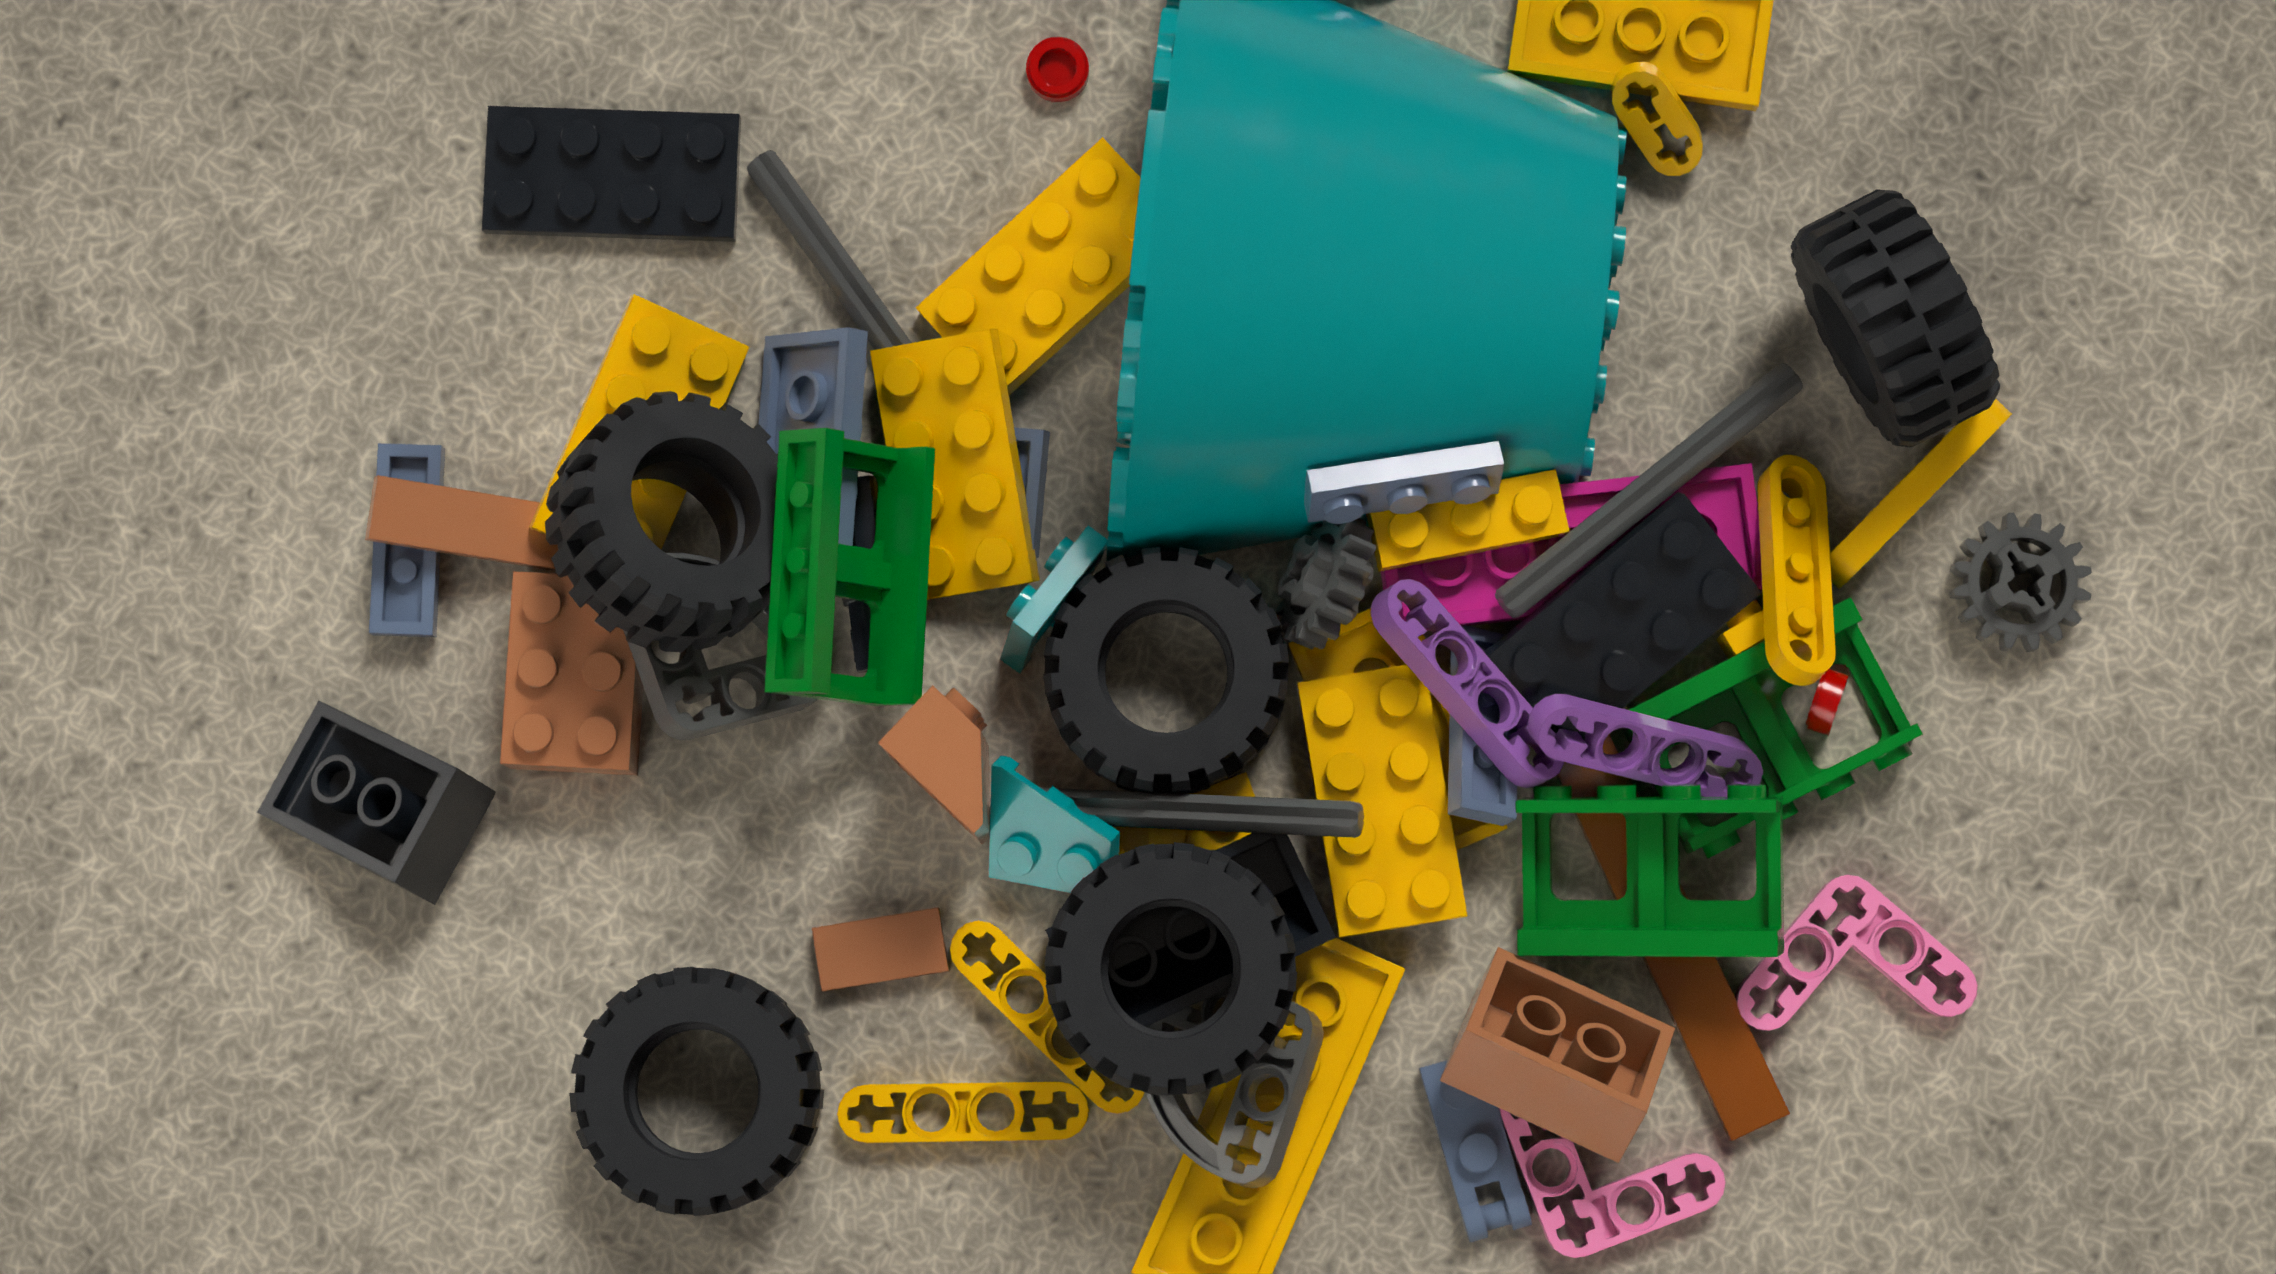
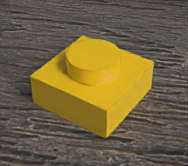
(1744, 631)

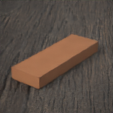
(457, 523)

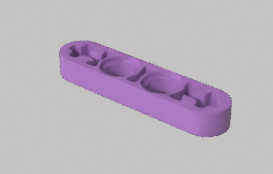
(1461, 692)
(1648, 742)

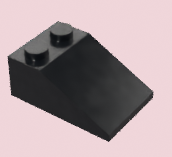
(377, 802)

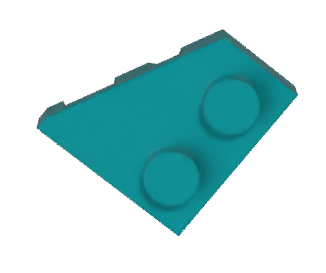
(1035, 609)
(1042, 834)

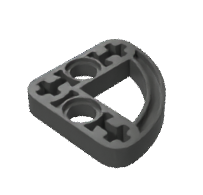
(694, 682)
(1288, 1061)

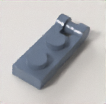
(1475, 1156)

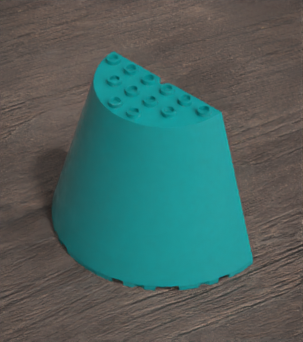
(1351, 267)

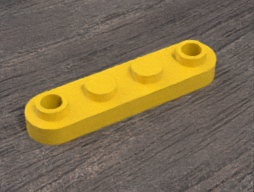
(1796, 570)

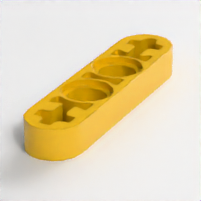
(1913, 492)
(1036, 1025)
(963, 1105)

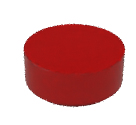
(1057, 69)
(1826, 701)

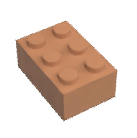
(567, 685)
(1558, 1055)

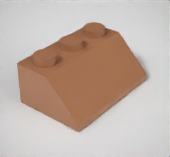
(946, 755)

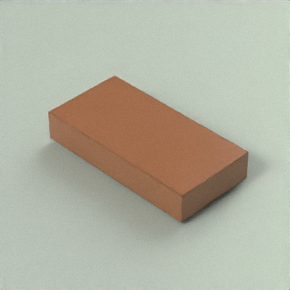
(880, 949)

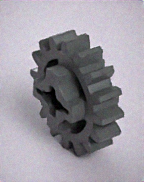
(1325, 582)
(2036, 603)

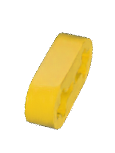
(1644, 126)

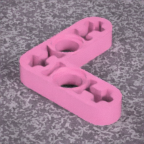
(1864, 937)
(1600, 1203)

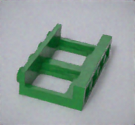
(815, 569)
(1749, 697)
(1653, 913)

